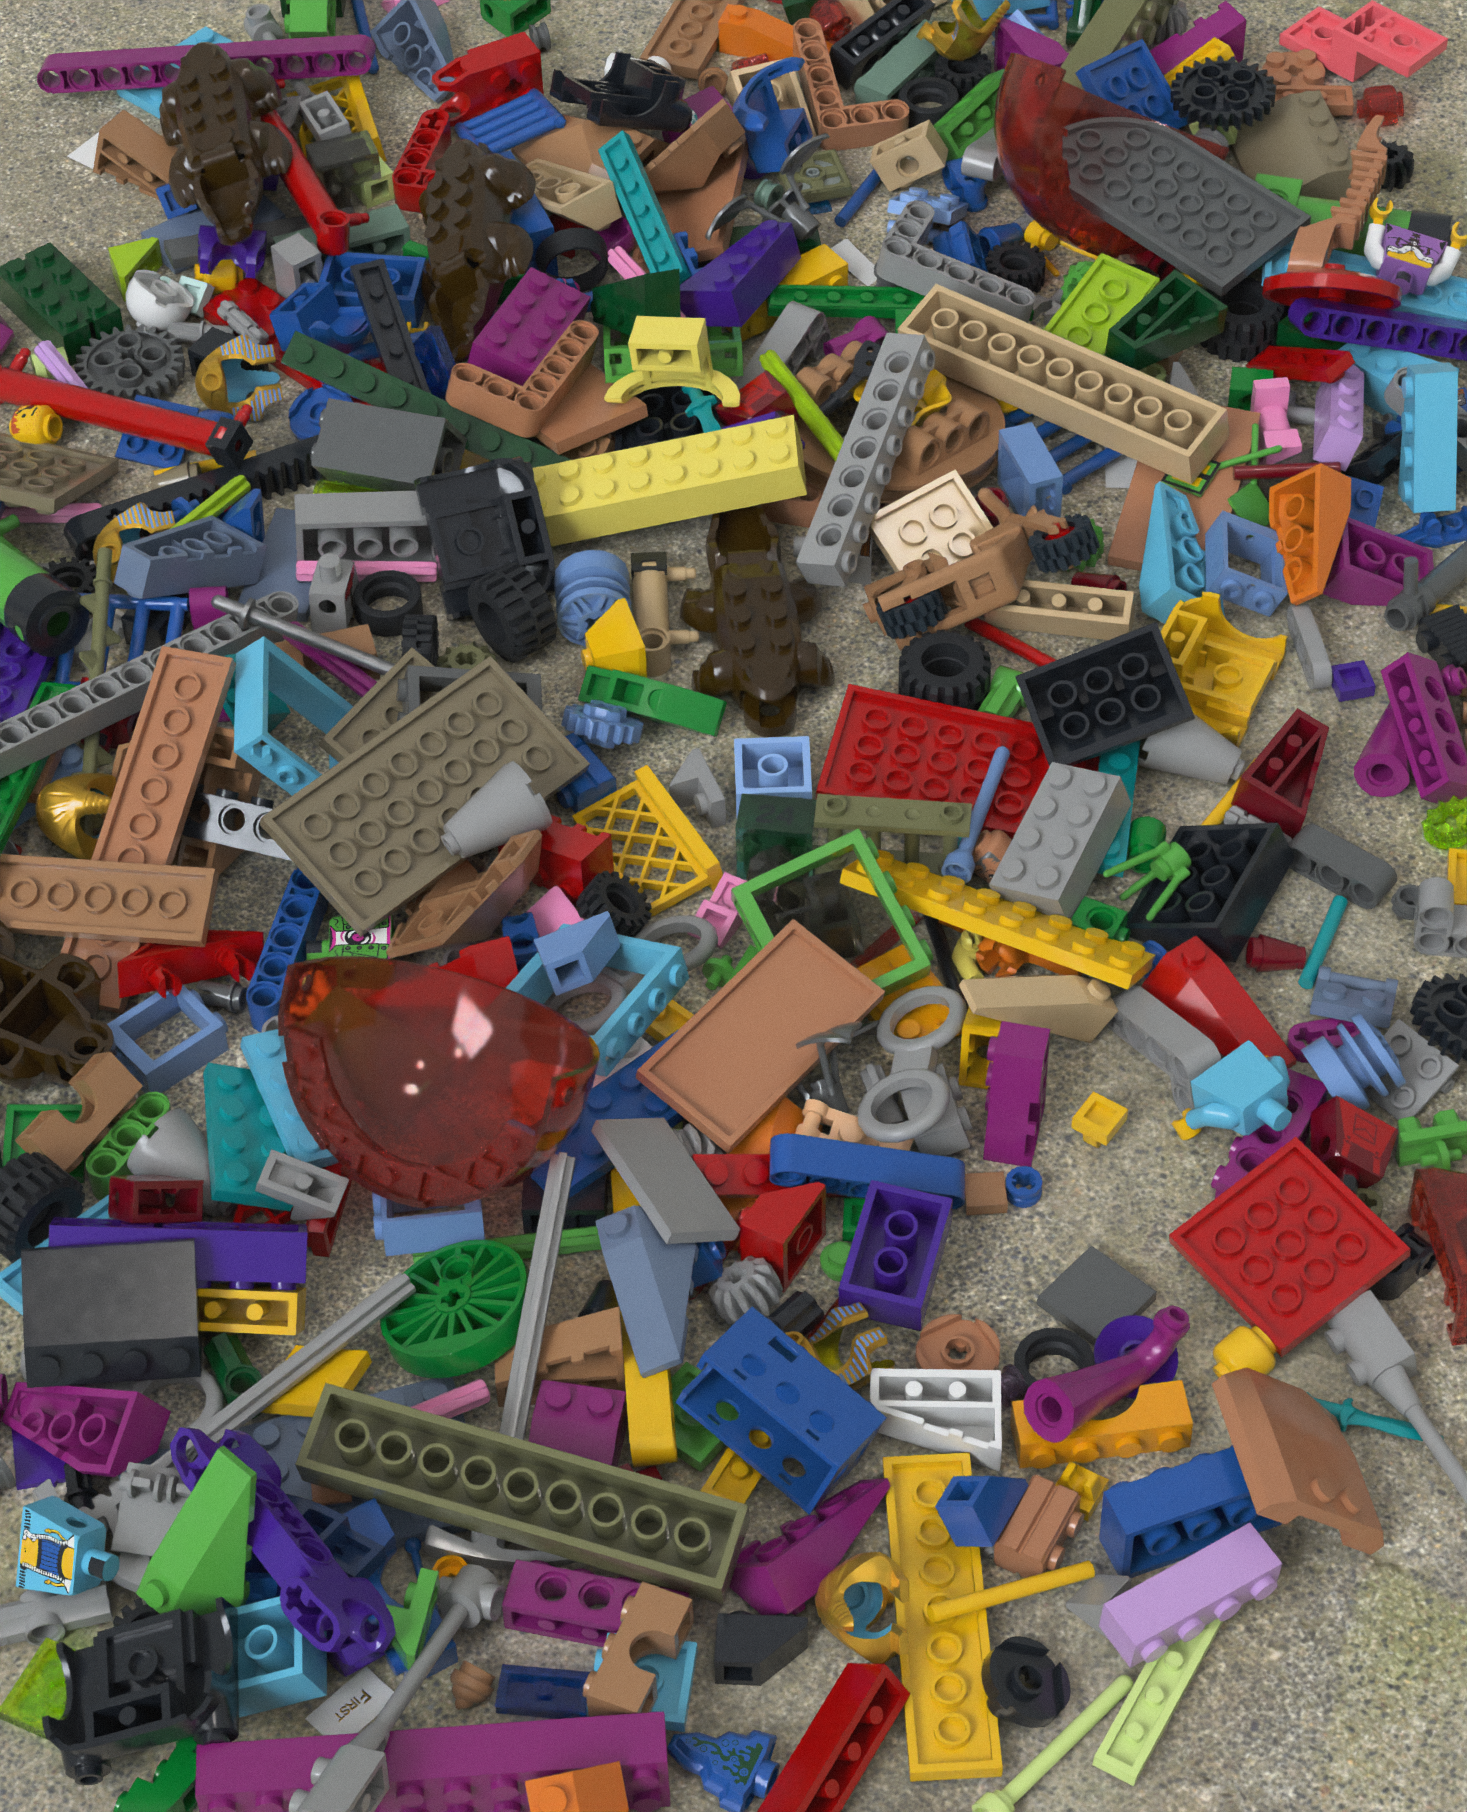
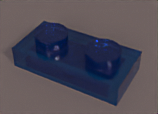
(435, 360)
(541, 1692)

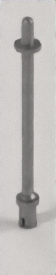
(248, 614)

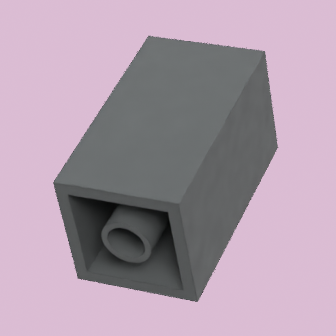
(384, 446)

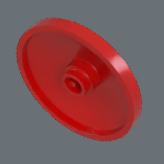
(1332, 284)

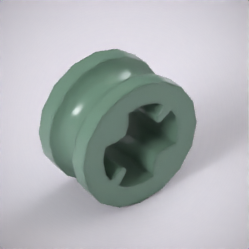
(767, 194)

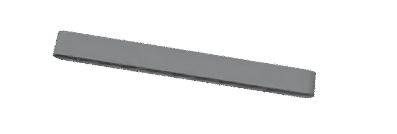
(123, 689)

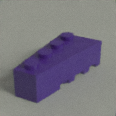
(741, 277)

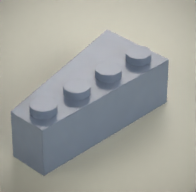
(189, 557)

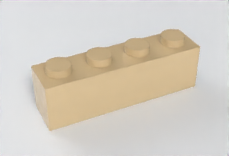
(1067, 611)

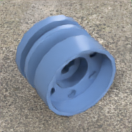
(586, 588)
(1355, 1063)

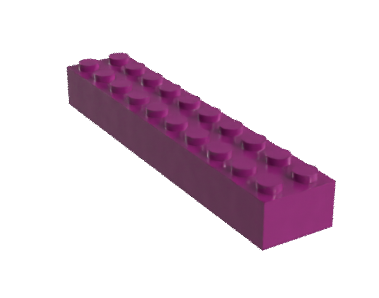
(447, 1766)

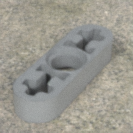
(1309, 646)

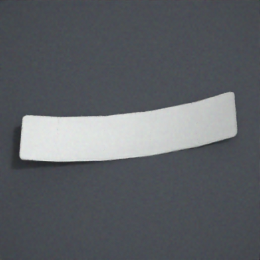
(857, 262)

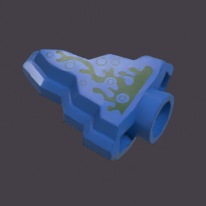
(729, 1766)

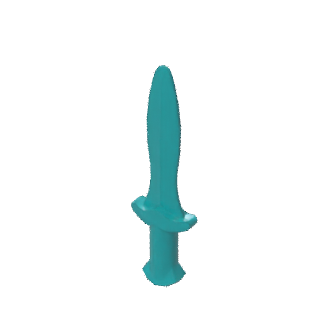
(702, 408)
(1349, 1415)

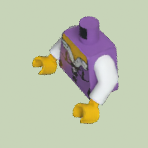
(1407, 256)

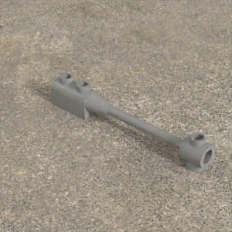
(319, 110)
(1387, 1364)
(358, 1771)

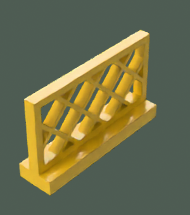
(357, 111)
(672, 823)

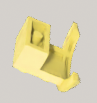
(671, 354)

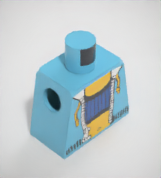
(62, 1549)

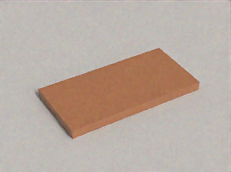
(696, 208)
(586, 414)
(1132, 528)
(741, 1046)

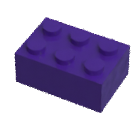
(896, 1254)

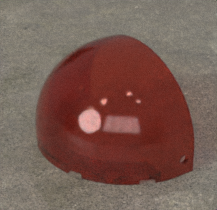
(1029, 145)
(430, 1076)

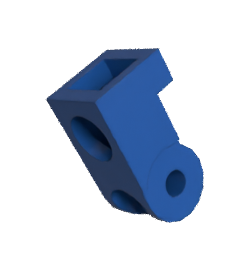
(522, 933)

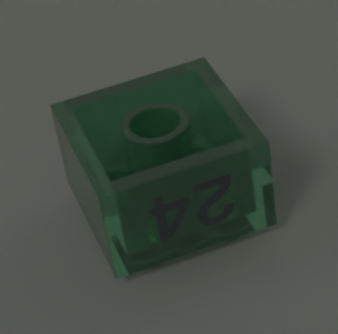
(772, 821)

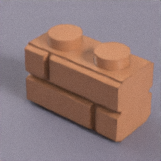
(1039, 1528)

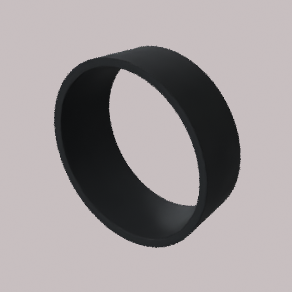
(574, 239)

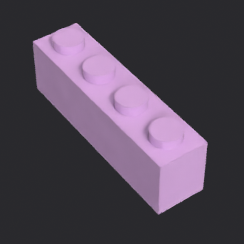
(1339, 418)
(1190, 1596)

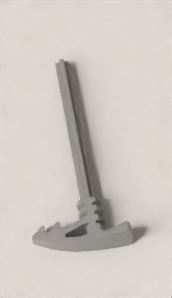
(252, 1403)
(482, 1548)

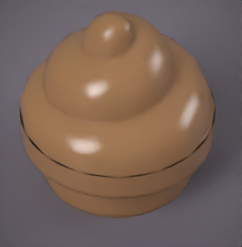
(713, 77)
(470, 1685)

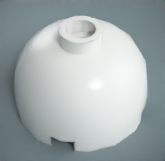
(156, 302)

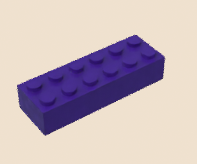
(223, 1249)

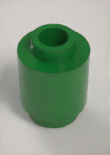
(1144, 835)

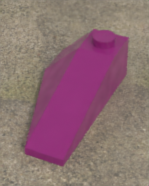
(87, 1426)
(790, 1567)

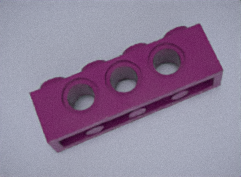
(1427, 727)
(1251, 1150)
(569, 1618)

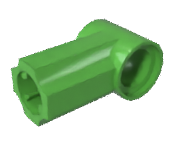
(1004, 694)

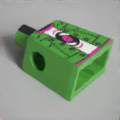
(346, 942)

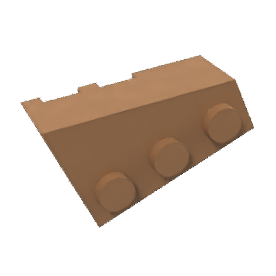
(133, 153)
(574, 1352)

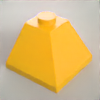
(615, 642)

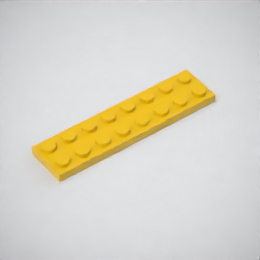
(1008, 922)
(947, 1708)

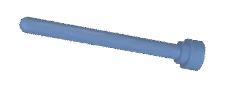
(960, 861)

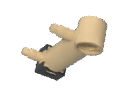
(651, 608)

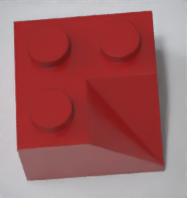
(784, 1228)

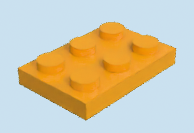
(921, 1019)

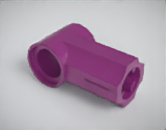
(866, 329)

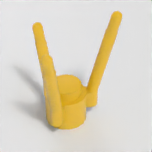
(1045, 241)

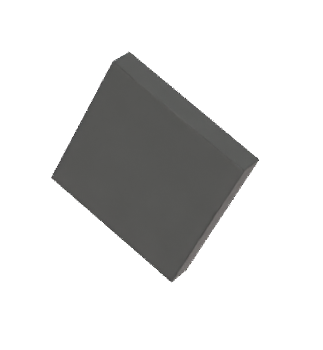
(1094, 1294)

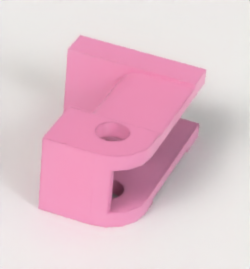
(1271, 400)

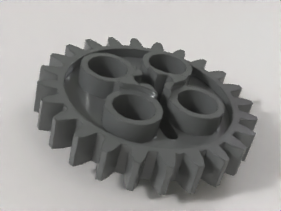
(131, 363)

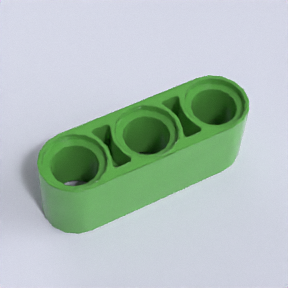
(113, 1151)

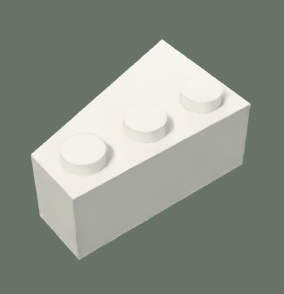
(942, 1410)

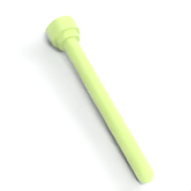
(1006, 1798)

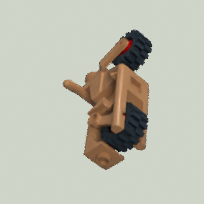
(918, 595)

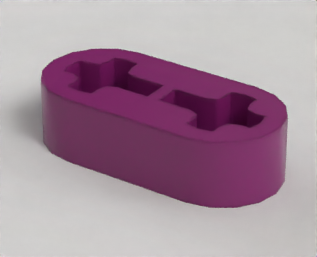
(1313, 1030)

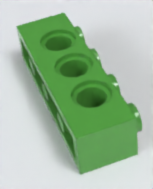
(970, 116)

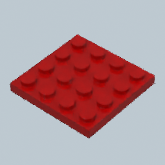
(1289, 1245)

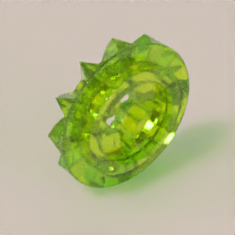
(1439, 832)

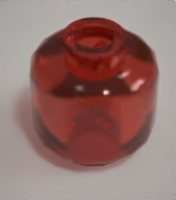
(833, 19)
(1381, 101)

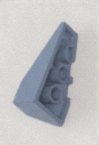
(416, 42)
(650, 1286)

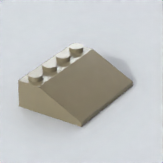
(1297, 143)

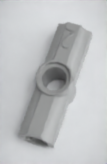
(52, 1614)

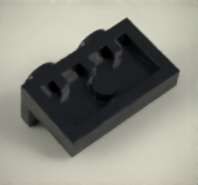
(1377, 460)

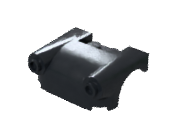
(629, 95)
(483, 521)
(147, 1689)

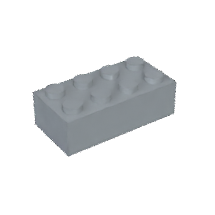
(362, 526)
(1062, 839)

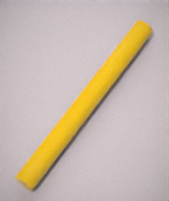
(1010, 1591)

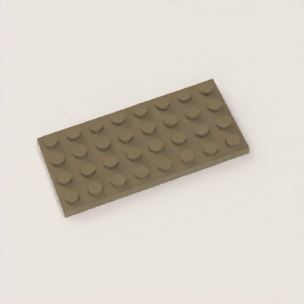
(378, 817)

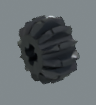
(1399, 166)

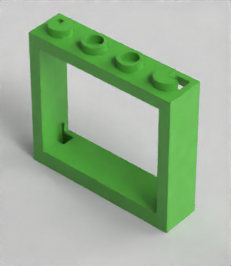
(718, 343)
(883, 884)

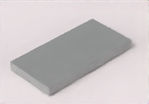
(665, 1180)

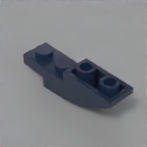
(350, 1549)

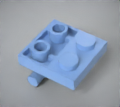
(946, 207)

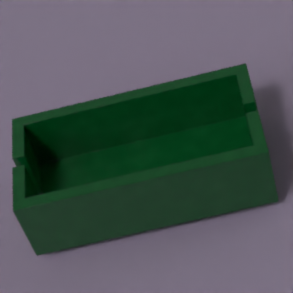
(57, 300)

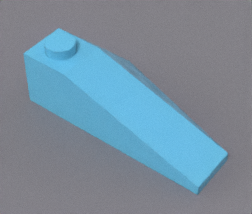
(1172, 558)

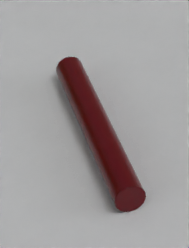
(1276, 470)

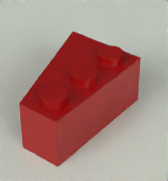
(571, 858)

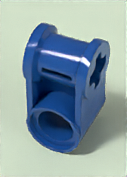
(968, 188)

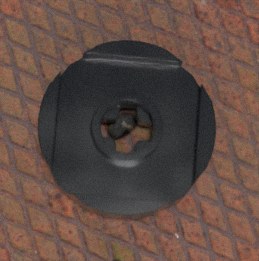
(1007, 1694)

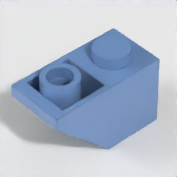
(578, 952)

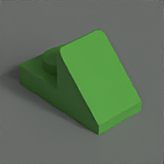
(415, 1618)

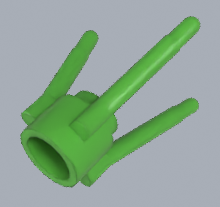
(1169, 862)

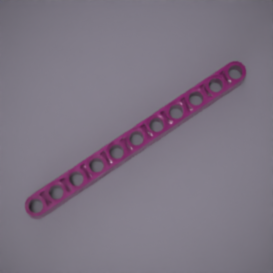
(163, 73)

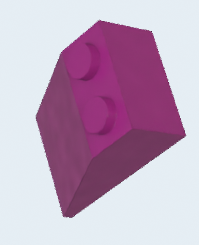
(1018, 39)
(1371, 565)
(580, 1420)

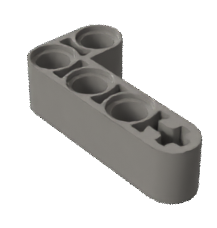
(794, 336)
(1438, 922)
(1164, 1040)

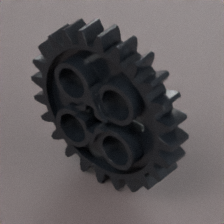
(1223, 93)
(1442, 1014)

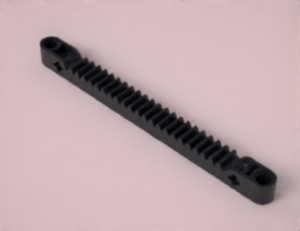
(267, 471)

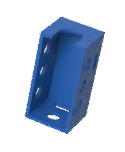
(787, 1397)

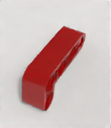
(418, 160)

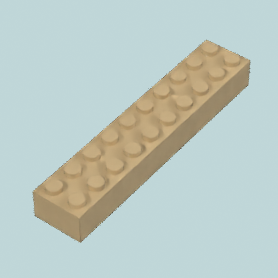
(1069, 384)

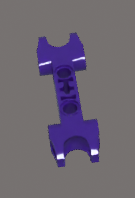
(246, 255)
(314, 1586)

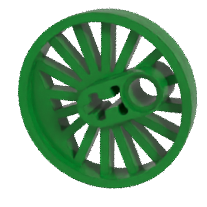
(453, 1325)

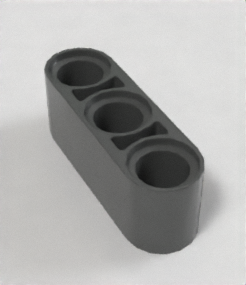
(1341, 866)

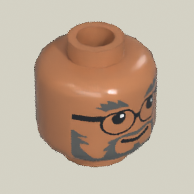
(989, 853)

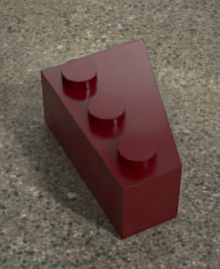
(1284, 774)

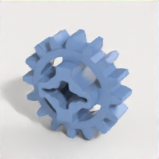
(602, 724)

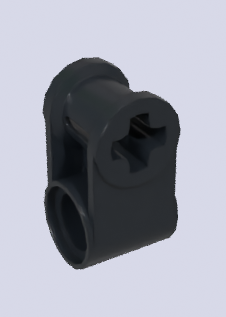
(1419, 1264)

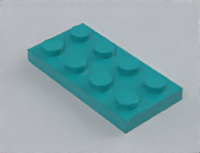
(238, 1136)

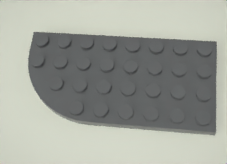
(1177, 199)

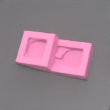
(721, 910)

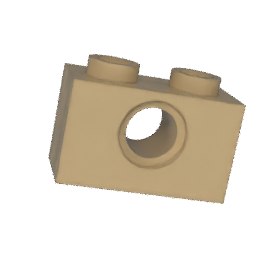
(917, 142)

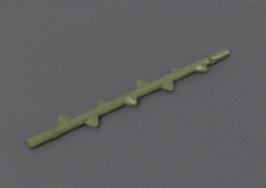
(94, 659)

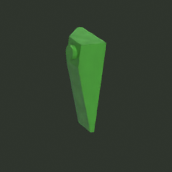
(206, 1543)

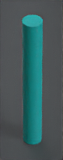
(1323, 942)

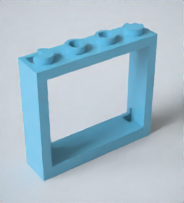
(265, 668)
(664, 977)

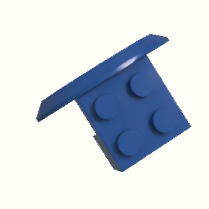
(768, 130)
(316, 313)

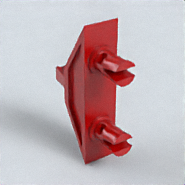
(169, 966)

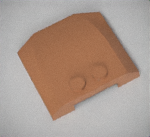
(1296, 1457)

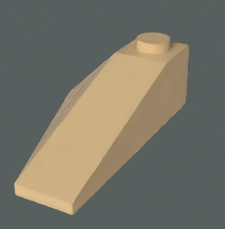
(575, 195)
(1061, 1003)

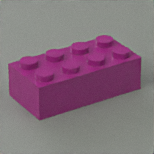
(527, 326)

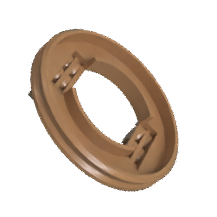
(956, 437)

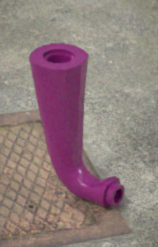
(1383, 764)
(1071, 1399)

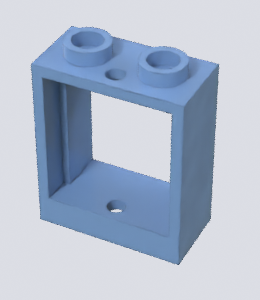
(1028, 471)
(1229, 535)
(181, 1059)
(424, 1231)

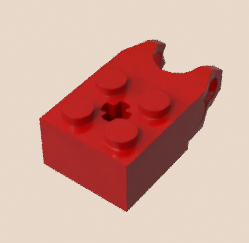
(490, 76)

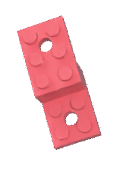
(1364, 40)

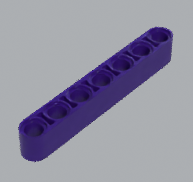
(1386, 327)

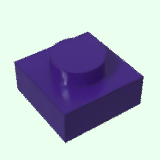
(1352, 681)

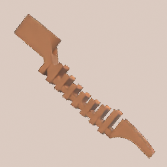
(1316, 241)

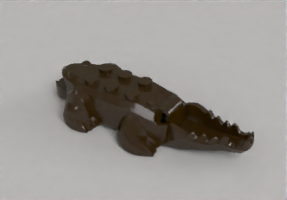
(225, 144)
(472, 238)
(755, 623)
(48, 1018)

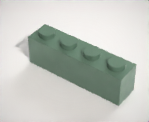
(903, 63)
(382, 235)

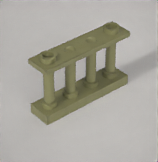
(893, 816)

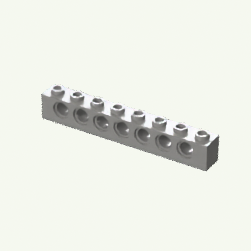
(866, 460)

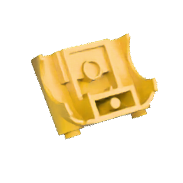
(1219, 664)

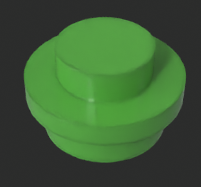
(834, 1259)

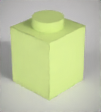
(378, 190)

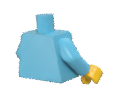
(1238, 1094)

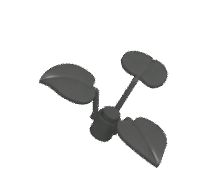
(802, 220)
(829, 1088)

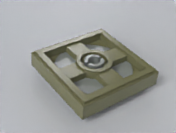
(821, 178)

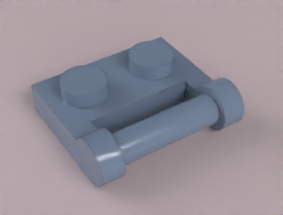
(1345, 995)

